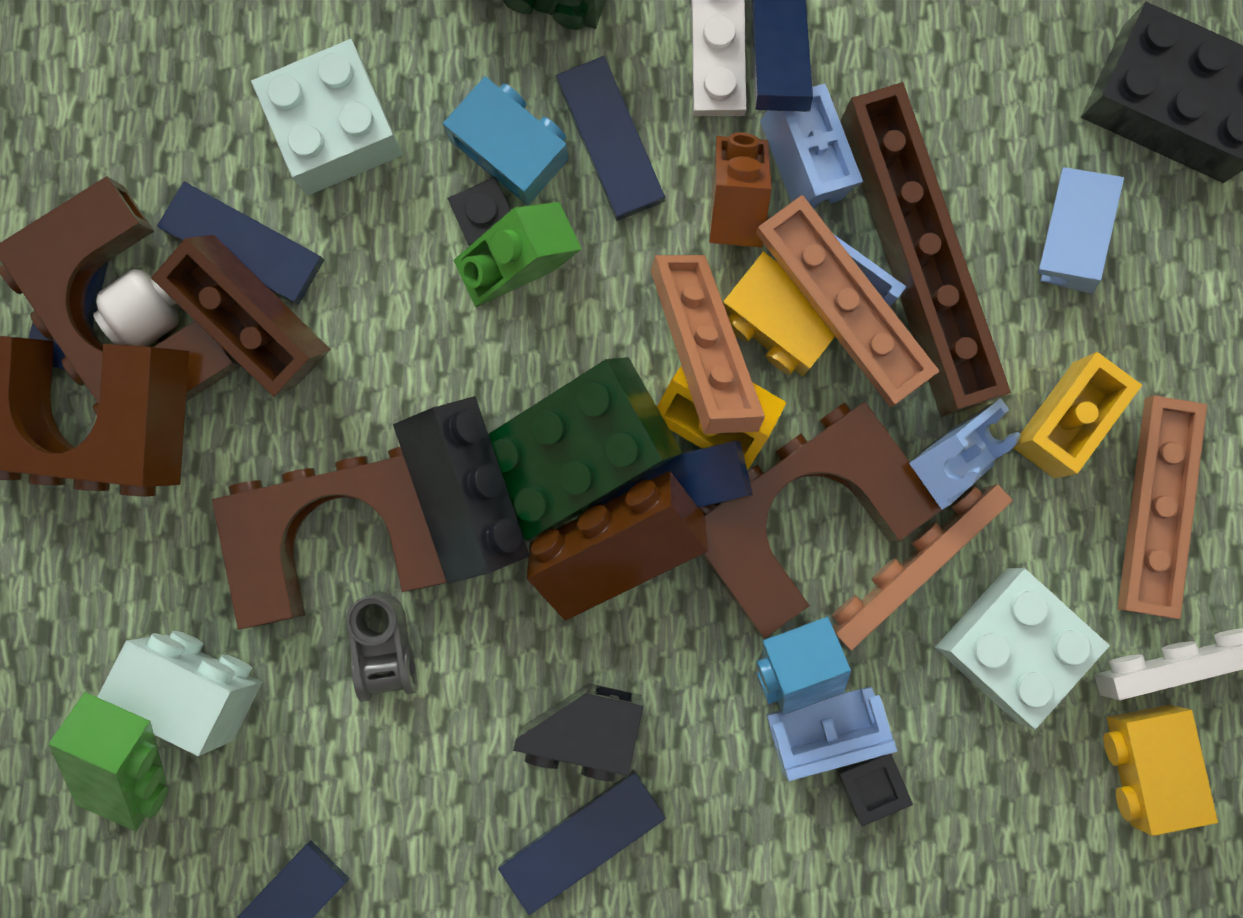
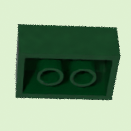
(581, 446)

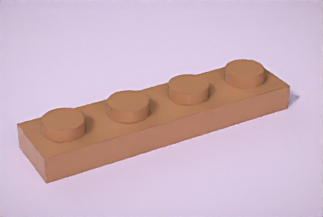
(846, 301)
(706, 345)
(1162, 507)
(934, 548)

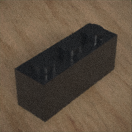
(461, 490)

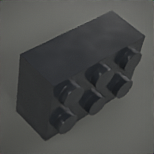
(1174, 92)

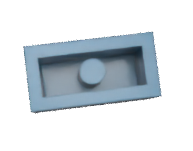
(507, 139)
(803, 667)

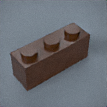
(240, 313)
(617, 546)

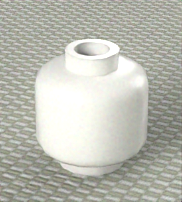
(135, 310)

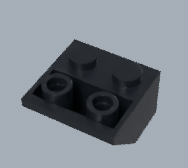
(587, 729)

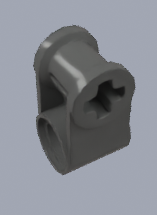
(380, 652)

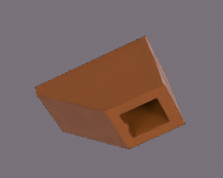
(739, 190)

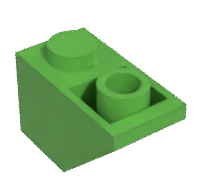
(517, 251)

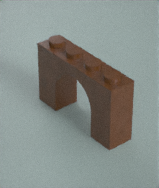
(55, 263)
(136, 427)
(849, 451)
(261, 526)

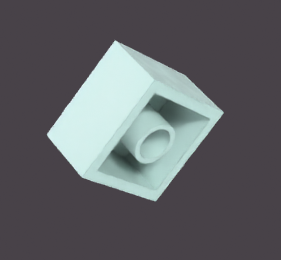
(327, 117)
(1022, 646)
(182, 690)

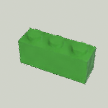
(110, 762)

